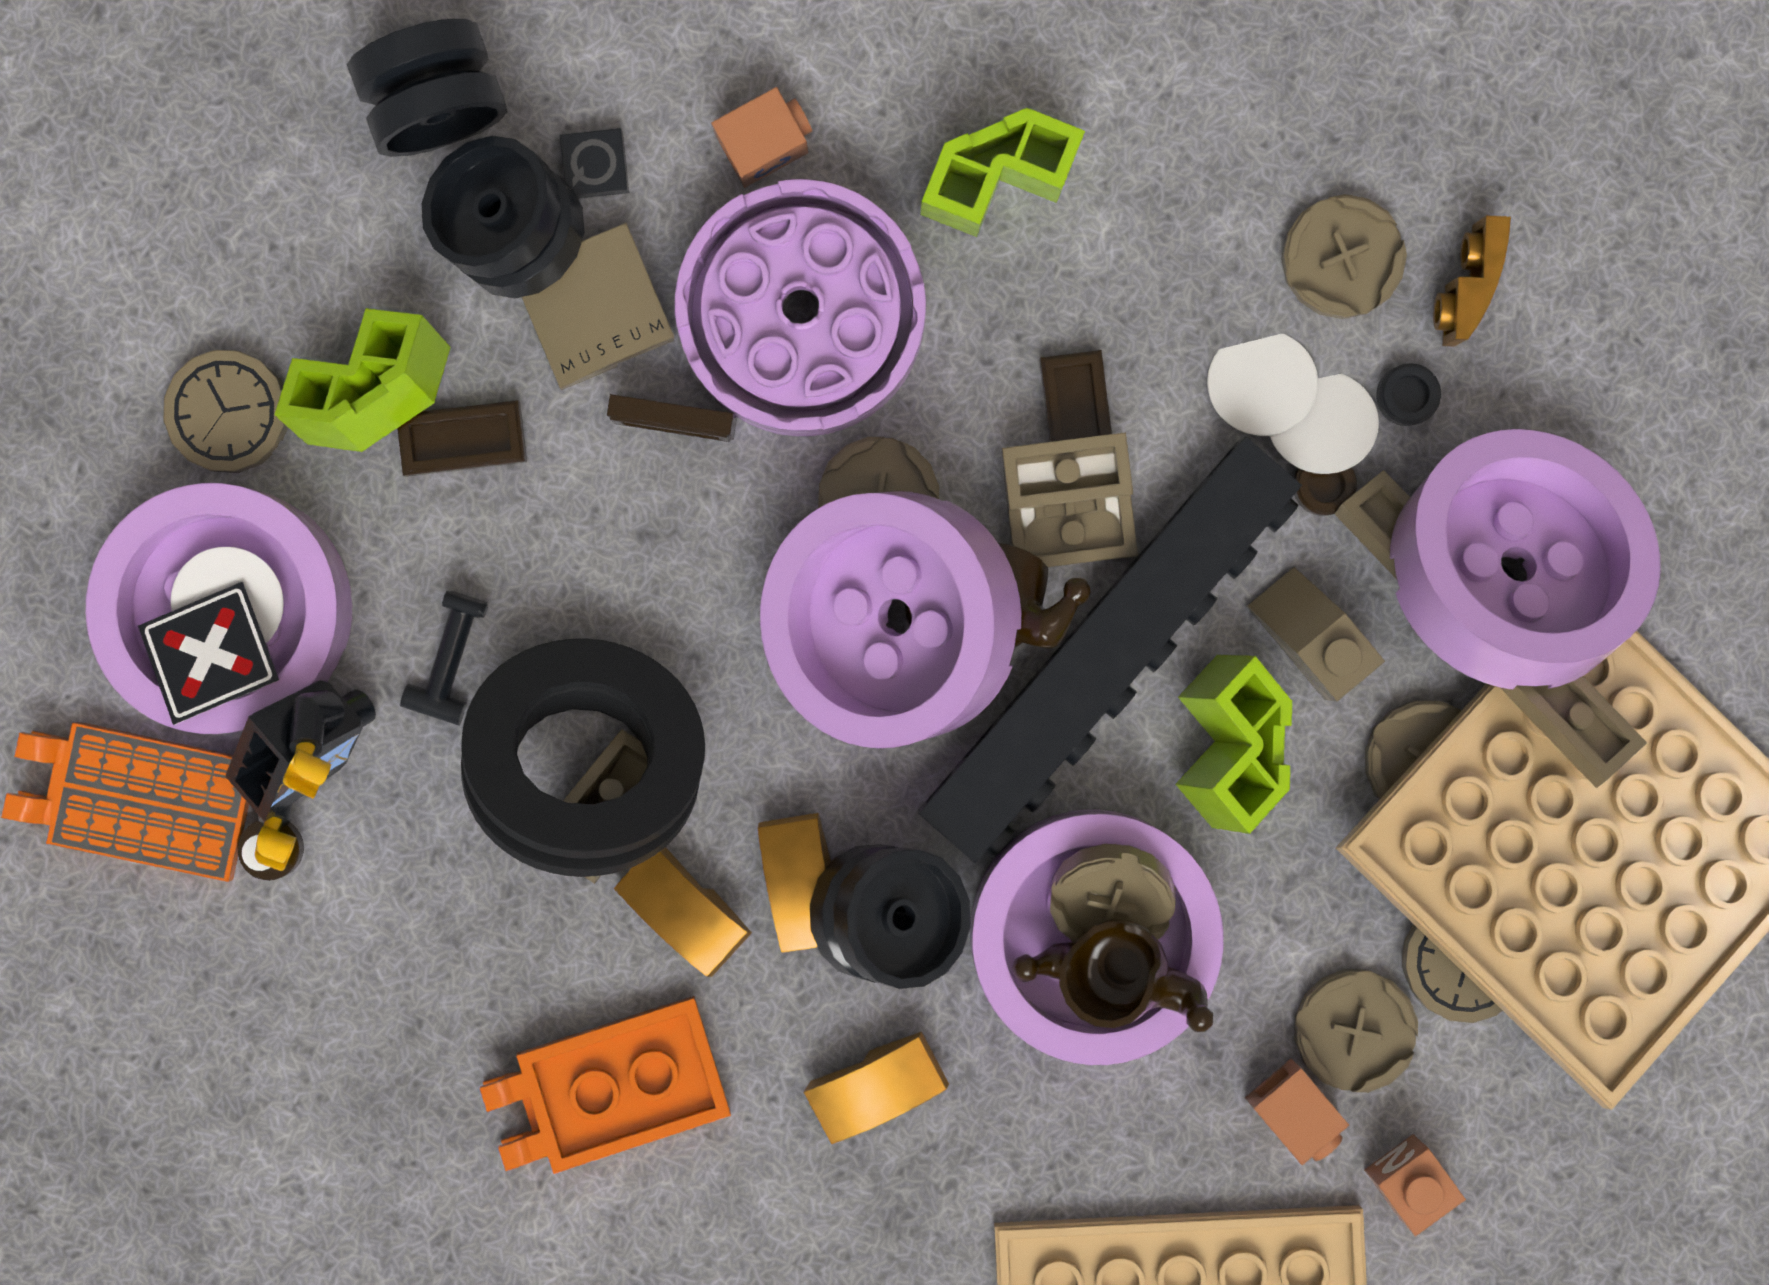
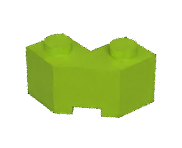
(1020, 150)
(385, 384)
(1244, 767)

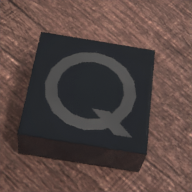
(595, 163)

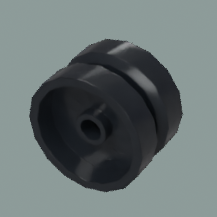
(427, 87)
(503, 217)
(890, 915)

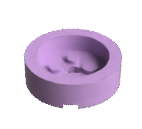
(815, 372)
(153, 543)
(1583, 548)
(830, 608)
(1015, 919)

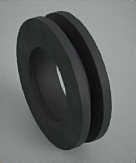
(579, 836)

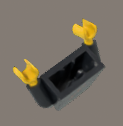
(290, 753)

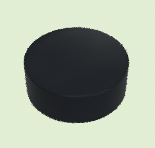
(1408, 394)

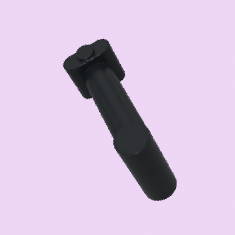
(435, 699)

